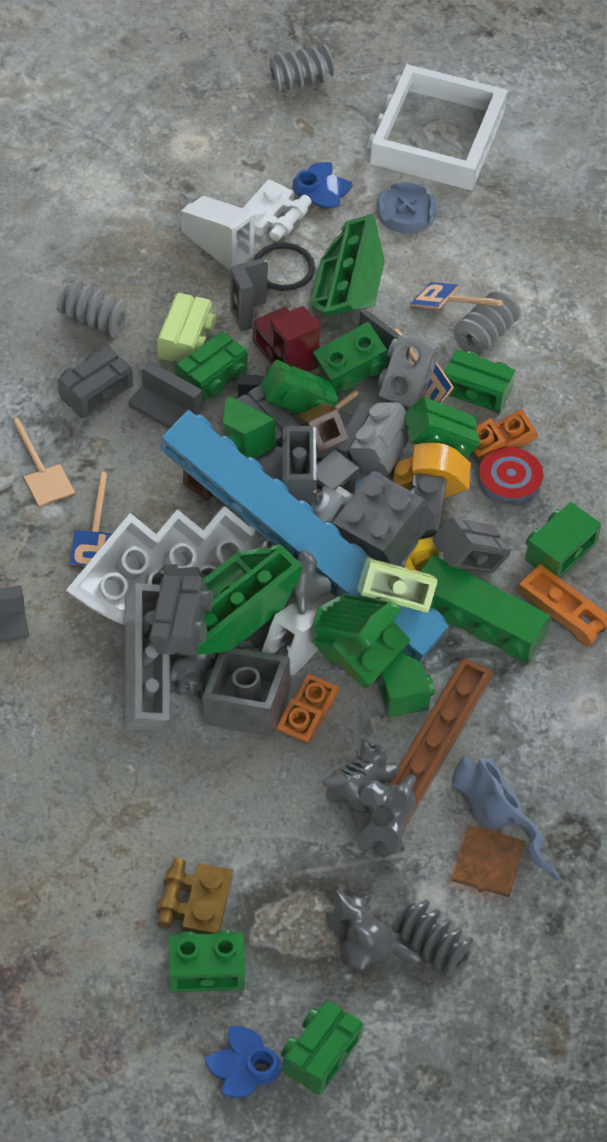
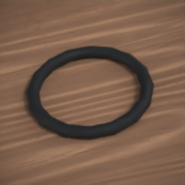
(288, 287)

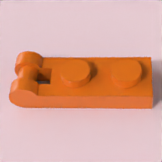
(564, 604)

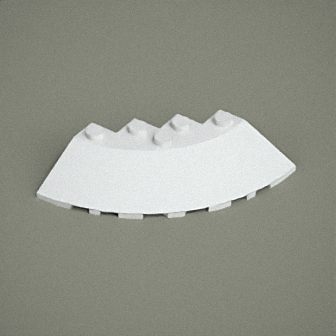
(137, 554)

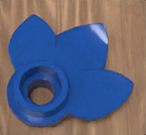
(321, 185)
(238, 1063)

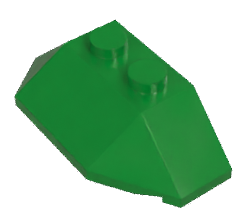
(350, 269)
(247, 595)

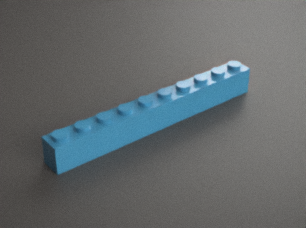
(284, 519)

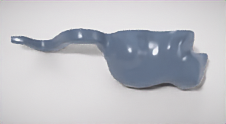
(496, 803)

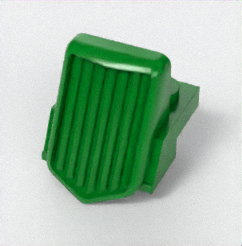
(359, 635)

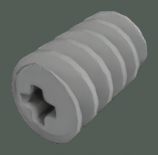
(301, 66)
(93, 308)
(486, 323)

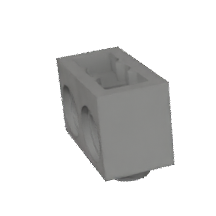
(417, 374)

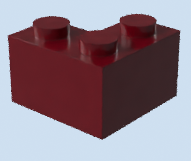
(288, 337)

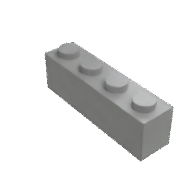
(145, 669)

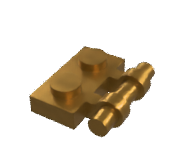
(207, 897)

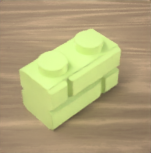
(185, 327)
(397, 585)

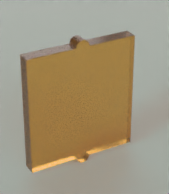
(488, 861)

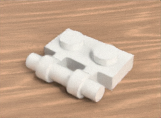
(270, 203)

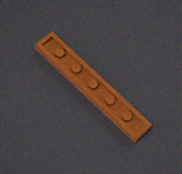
(443, 727)

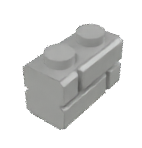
(380, 439)

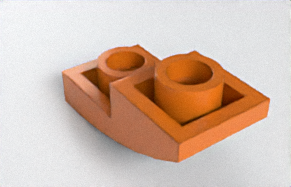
(509, 432)
(308, 709)

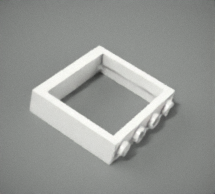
(428, 163)

